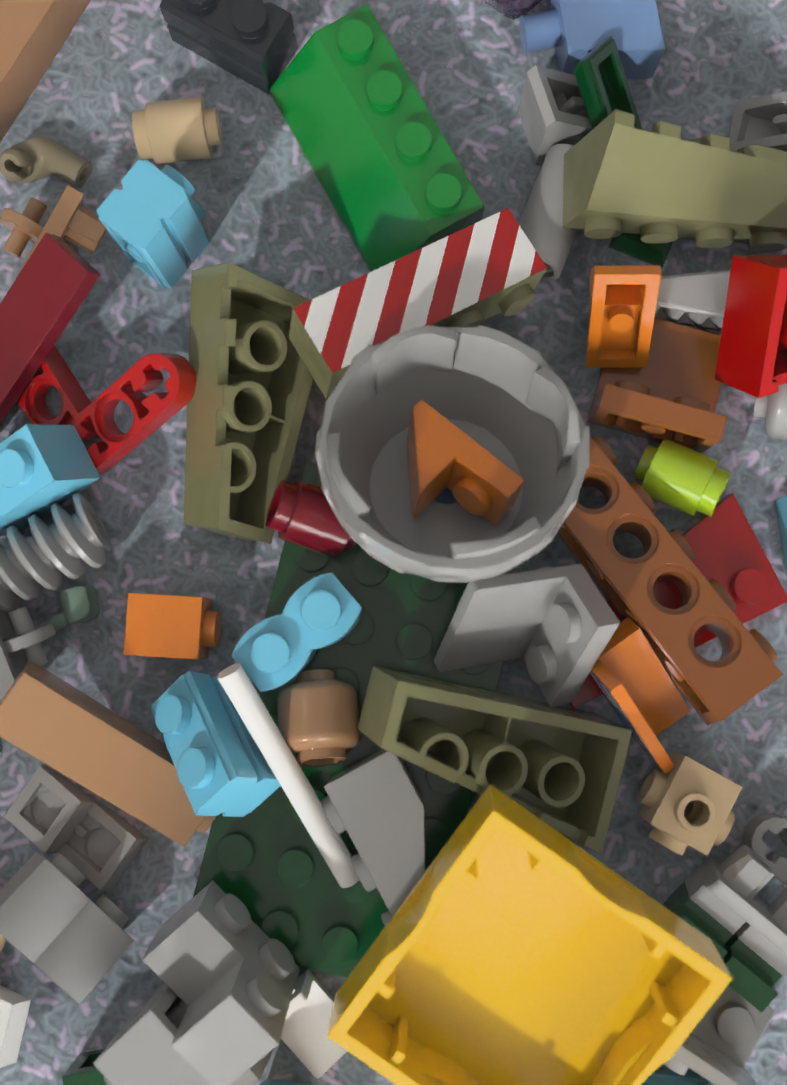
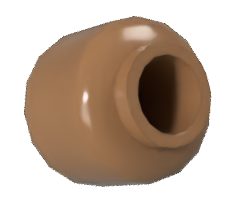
(319, 718)

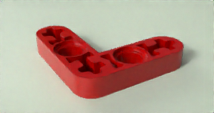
(97, 417)

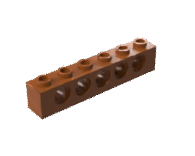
(746, 657)

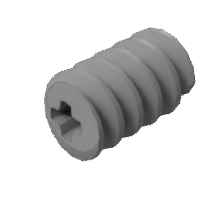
(51, 552)

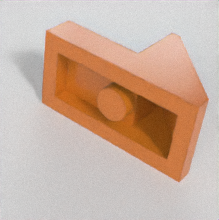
(621, 315)
(447, 457)

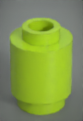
(682, 477)

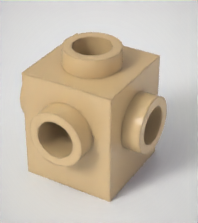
(708, 803)

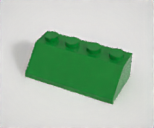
(373, 141)

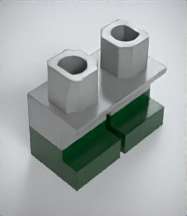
(742, 926)

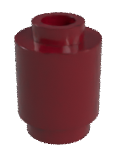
(306, 518)

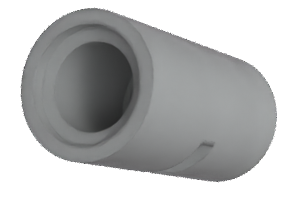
(544, 214)

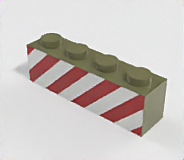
(441, 285)

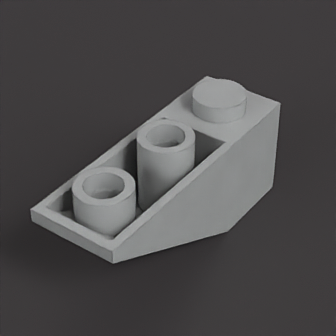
(384, 820)

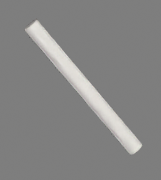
(288, 772)

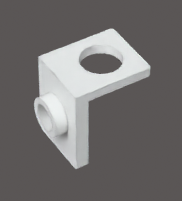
(308, 1025)

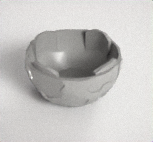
(494, 394)

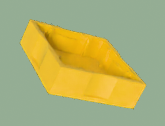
(525, 967)

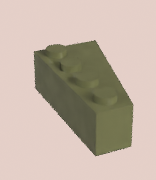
(244, 400)

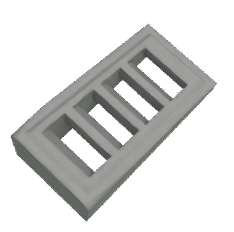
(693, 298)

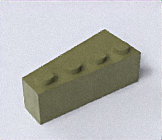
(543, 757)

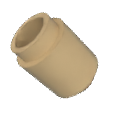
(176, 130)

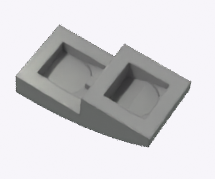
(77, 826)

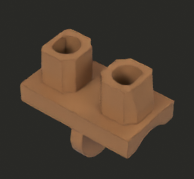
(68, 221)

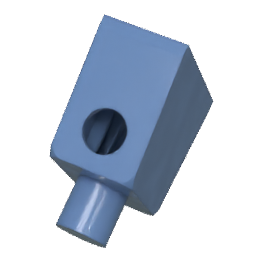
(581, 25)

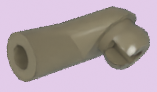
(43, 158)

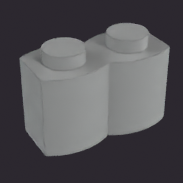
(60, 926)

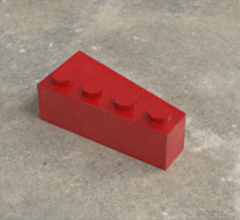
(755, 326)

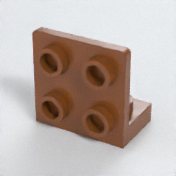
(670, 396)

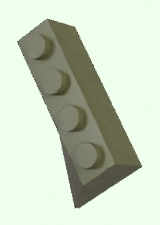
(674, 187)

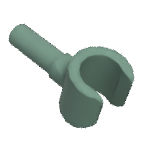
(78, 606)

